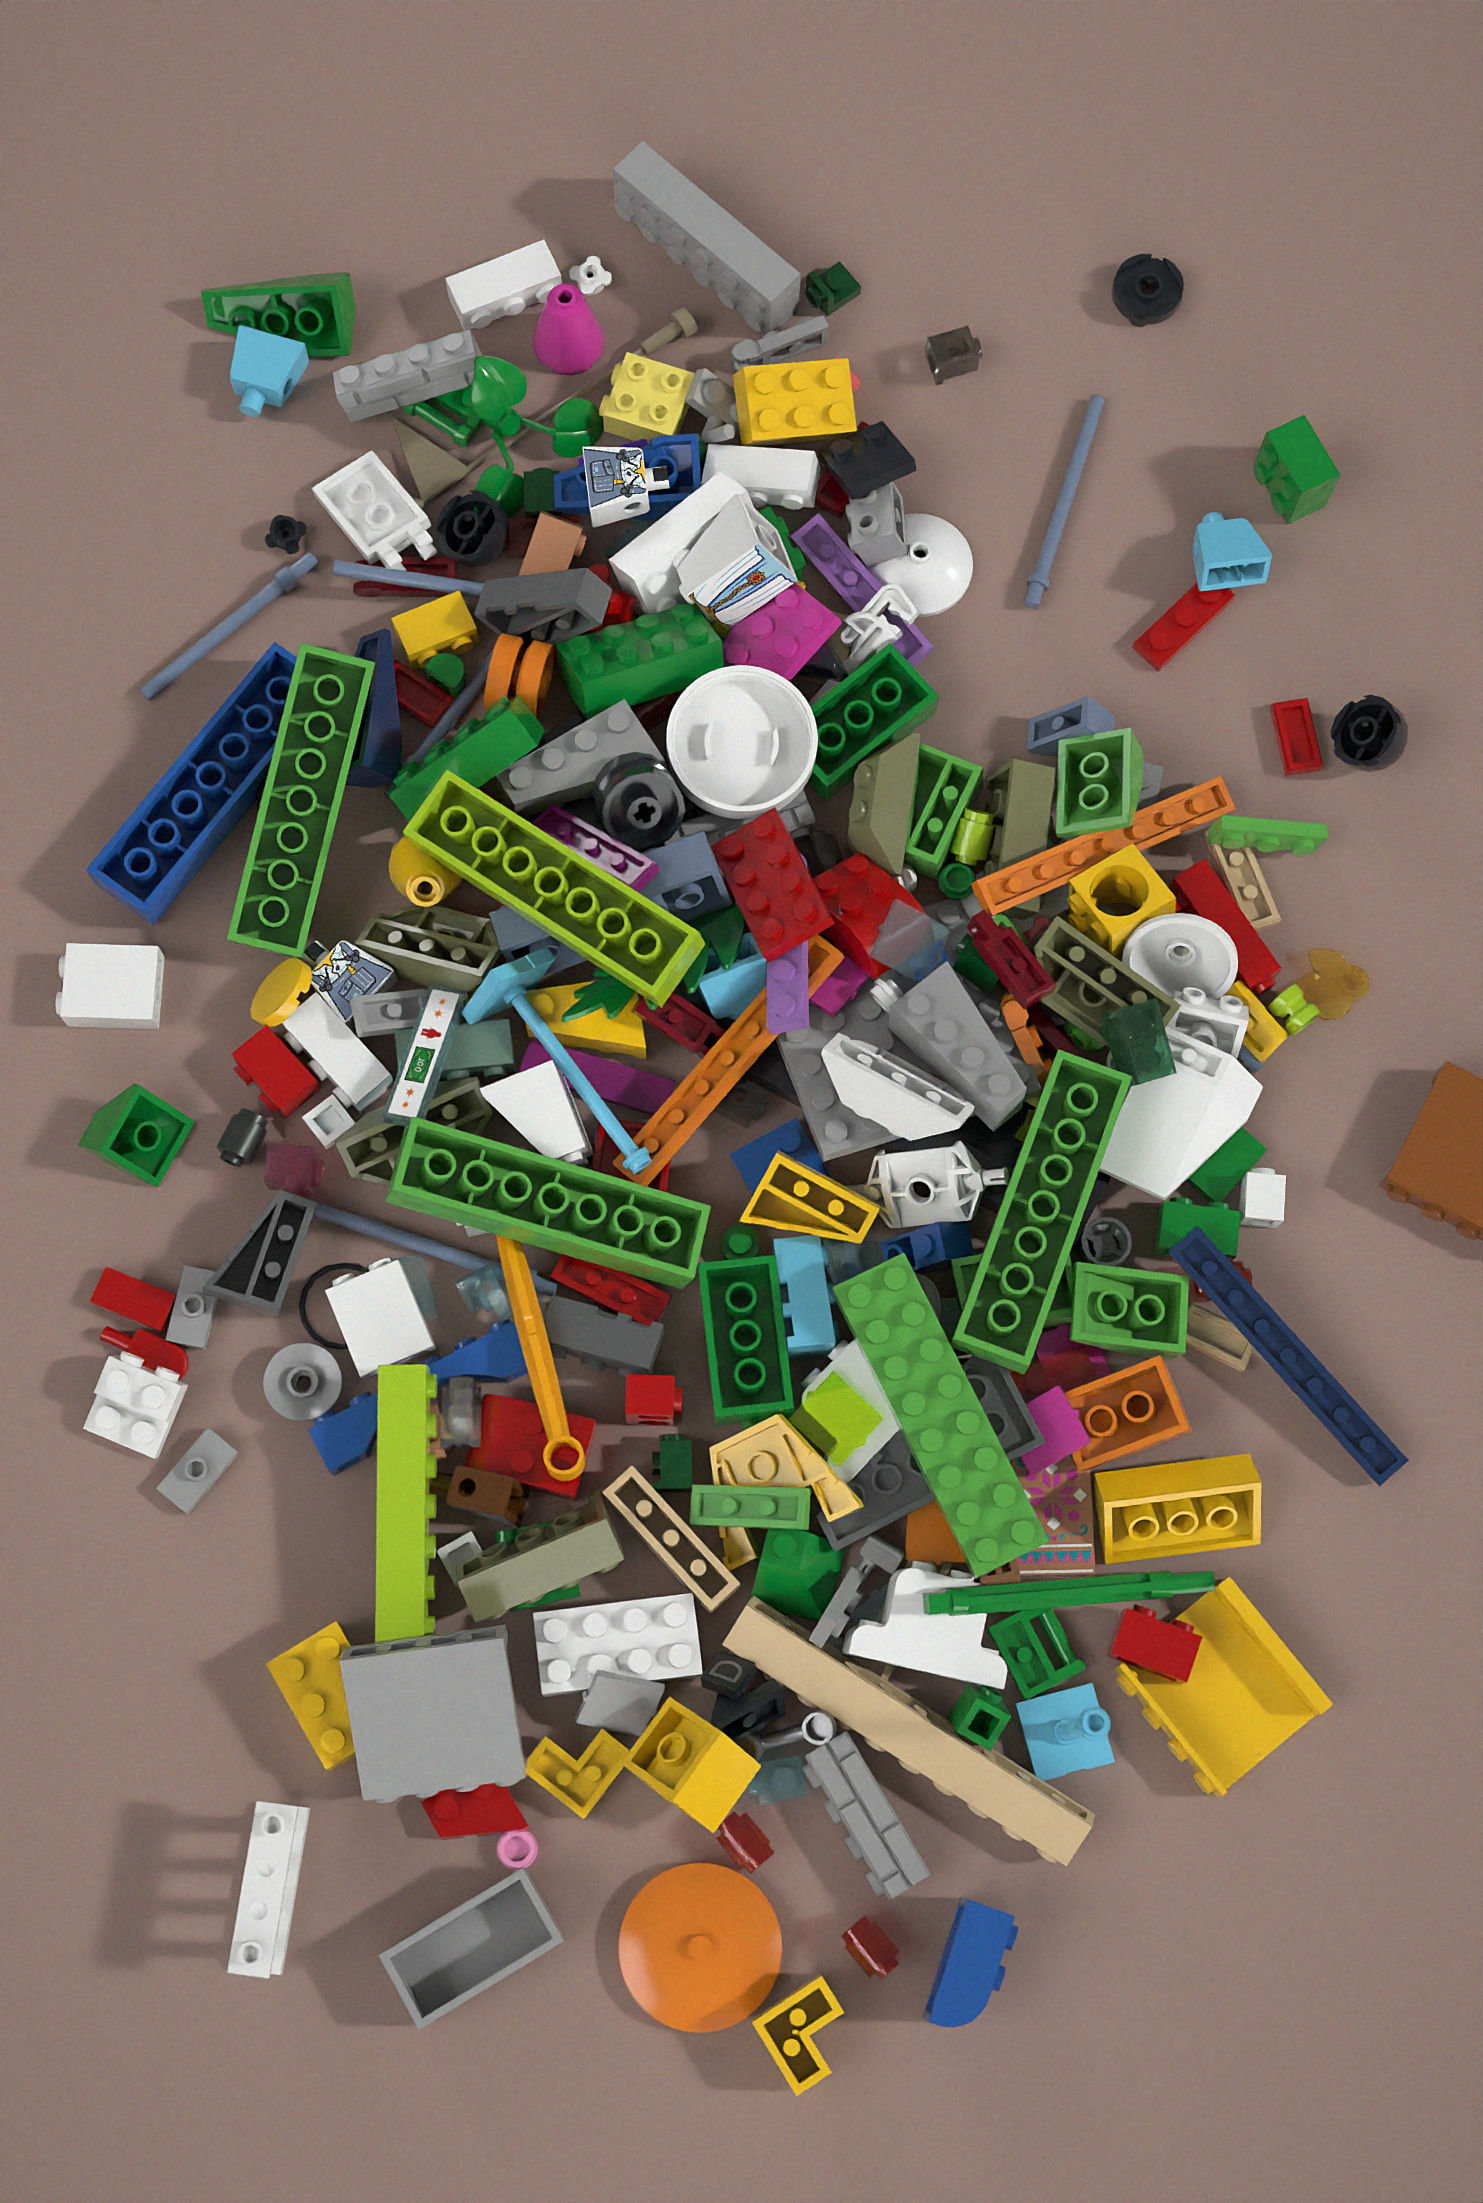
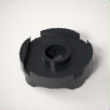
(1144, 308)

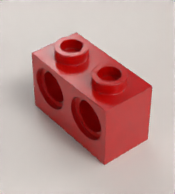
(652, 1400)

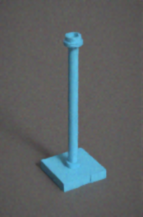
(507, 988)
(1065, 1732)

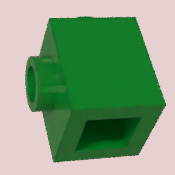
(979, 1715)

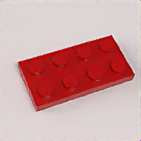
(772, 885)

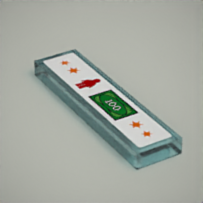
(425, 1055)

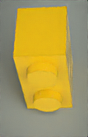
(435, 629)

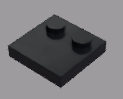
(867, 460)

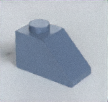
(1068, 721)

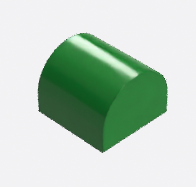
(447, 673)

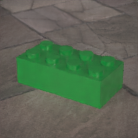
(639, 659)
(865, 714)
(474, 755)
(745, 1340)

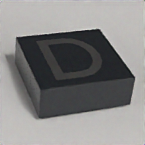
(728, 1675)

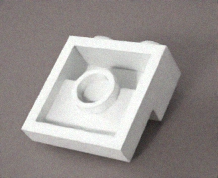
(1210, 1020)
(135, 1404)

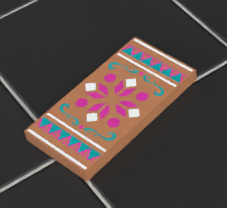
(1064, 1509)

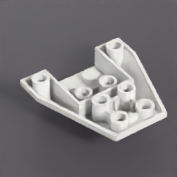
(1179, 1119)

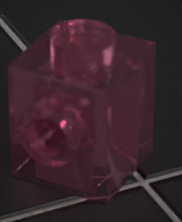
(293, 1168)

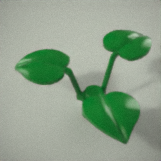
(492, 393)

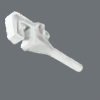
(870, 630)

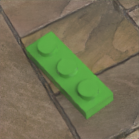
(1267, 834)
(750, 1507)

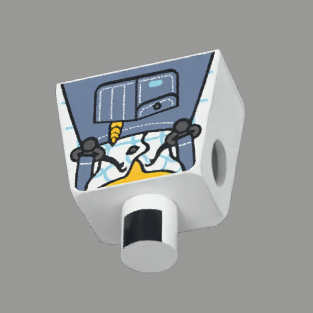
(619, 483)
(346, 974)

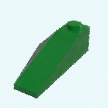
(300, 308)

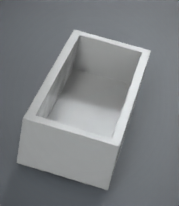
(471, 1948)

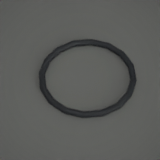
(303, 1299)

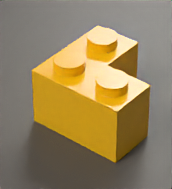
(788, 2029)

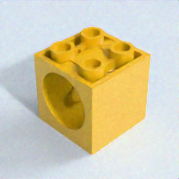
(1117, 879)
(691, 1764)

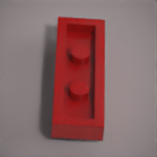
(1181, 624)
(612, 1289)

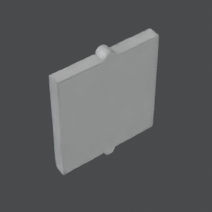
(619, 1703)

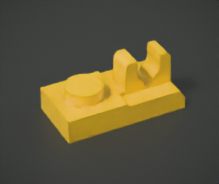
(1262, 1032)

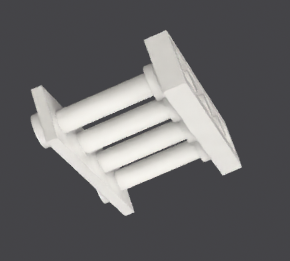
(268, 1890)

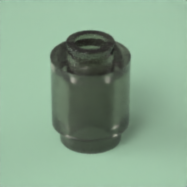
(821, 852)

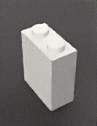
(111, 986)
(380, 1317)

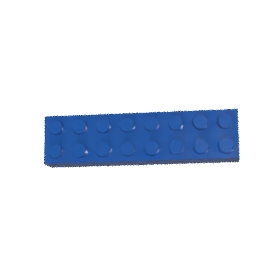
(198, 795)

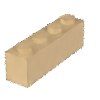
(671, 1539)

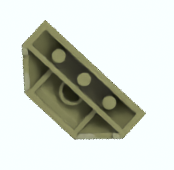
(883, 804)
(433, 946)
(1091, 980)
(373, 1145)

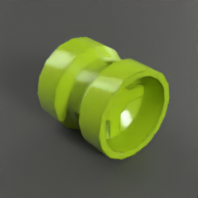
(1293, 1009)

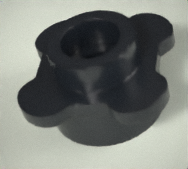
(285, 524)

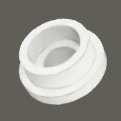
(886, 993)

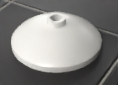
(938, 578)
(1204, 963)

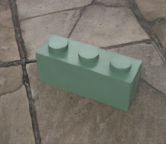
(476, 1050)

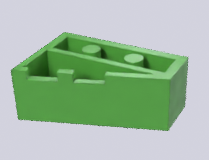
(940, 794)

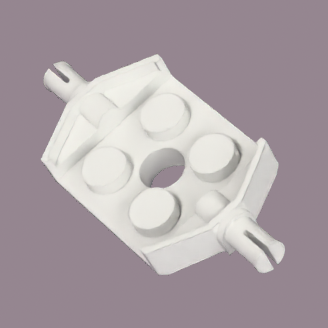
(950, 1173)

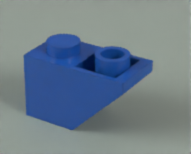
(931, 1246)

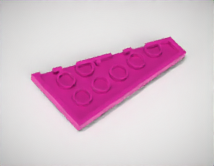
(780, 633)

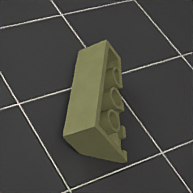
(1021, 820)
(541, 1560)

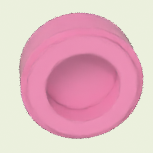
(517, 1849)

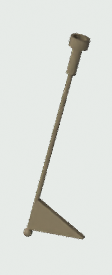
(437, 470)

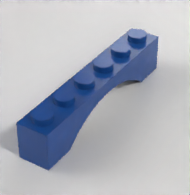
(352, 1433)

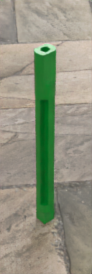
(1066, 1592)

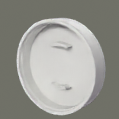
(741, 742)

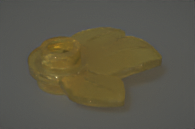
(1326, 984)

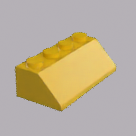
(1178, 1508)

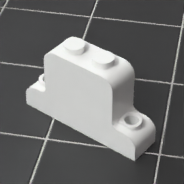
(854, 1371)
(927, 1642)

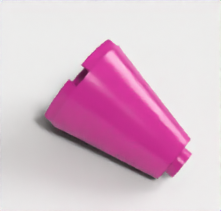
(567, 332)

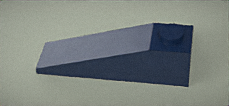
(379, 736)

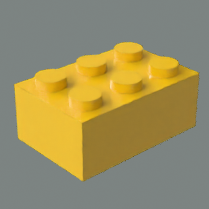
(794, 402)
(316, 1694)

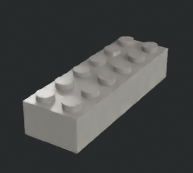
(705, 239)

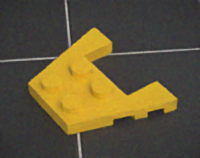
(774, 1457)

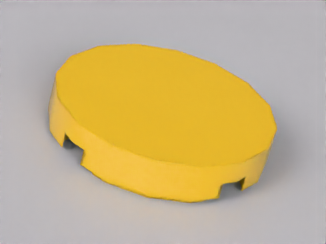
(278, 992)

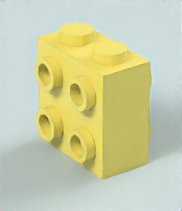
(645, 399)

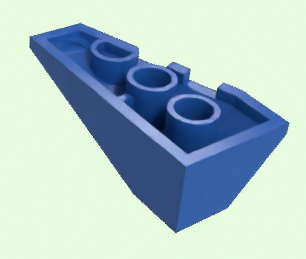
(676, 452)

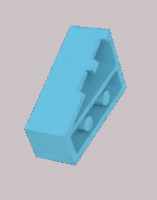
(805, 1297)

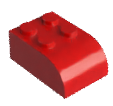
(859, 901)
(515, 1444)

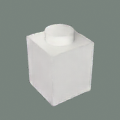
(1262, 1198)

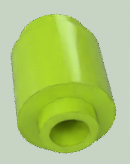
(973, 836)

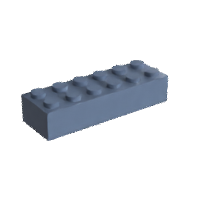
(685, 887)

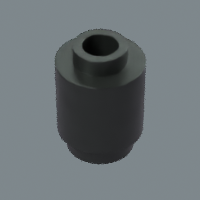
(242, 1138)

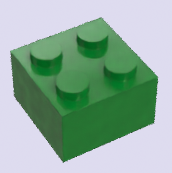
(1295, 469)

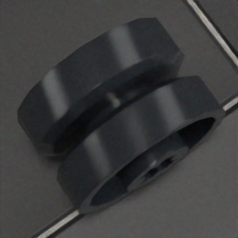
(638, 800)

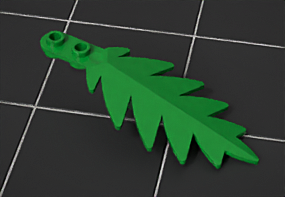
(719, 930)

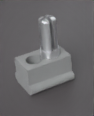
(879, 1552)

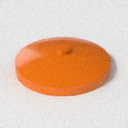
(700, 1947)

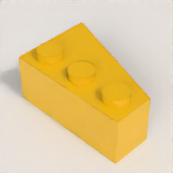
(592, 1031)
(809, 1202)

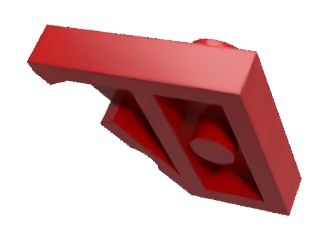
(474, 1812)

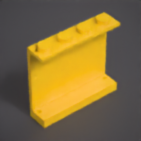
(1240, 1694)

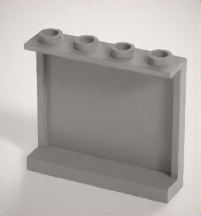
(433, 1714)

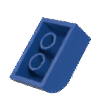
(970, 1964)

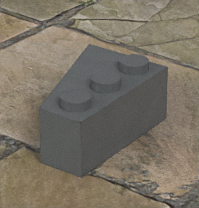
(544, 605)
(265, 1258)
(602, 1338)

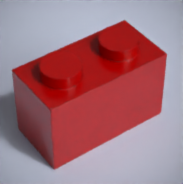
(275, 1072)
(1154, 1644)

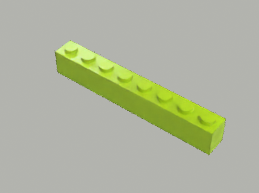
(405, 1502)

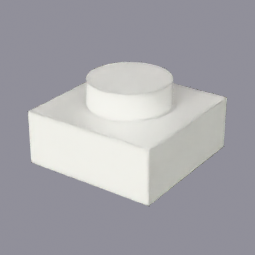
(328, 1121)
(458, 1552)

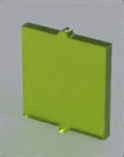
(836, 1419)

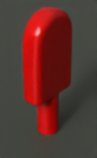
(150, 1348)

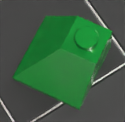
(137, 1134)
(797, 1573)

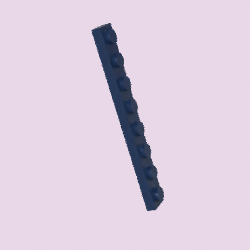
(1287, 1355)

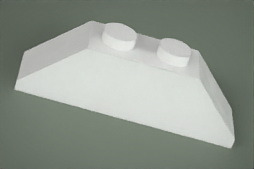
(892, 1090)

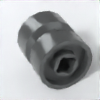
(1104, 1243)

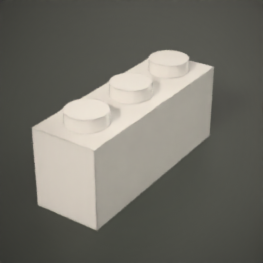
(503, 285)
(768, 474)
(336, 1054)

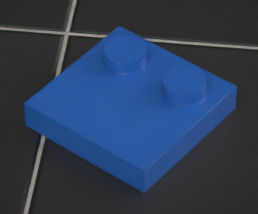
(757, 1155)

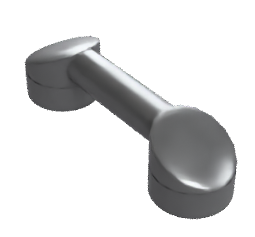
(816, 1728)

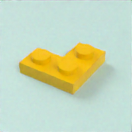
(582, 1781)

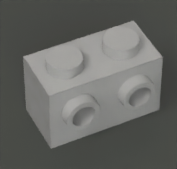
(877, 525)

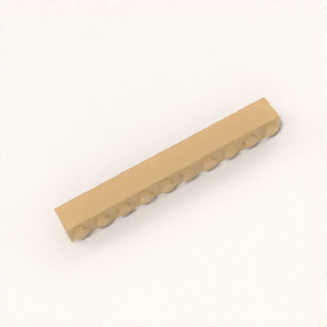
(910, 1732)

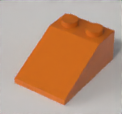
(1128, 1413)

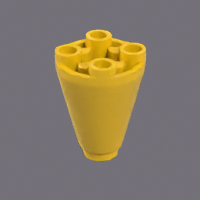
(410, 870)

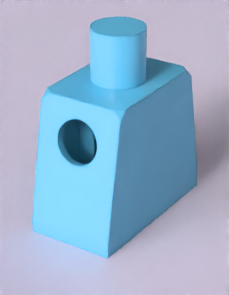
(265, 369)
(1228, 553)
(732, 990)

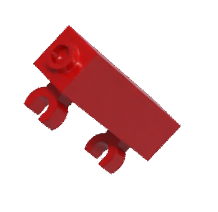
(1203, 894)

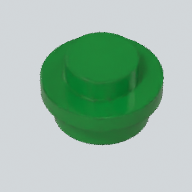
(956, 881)
(739, 1242)

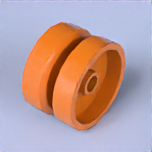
(520, 674)

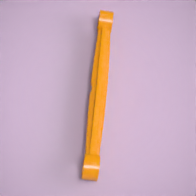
(537, 1355)

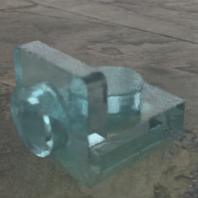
(483, 1290)
(778, 1781)

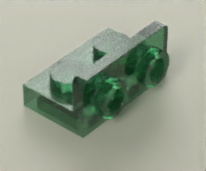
(1138, 1041)

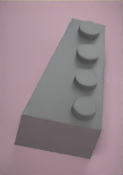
(571, 762)
(958, 1046)

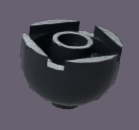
(470, 536)
(1369, 734)

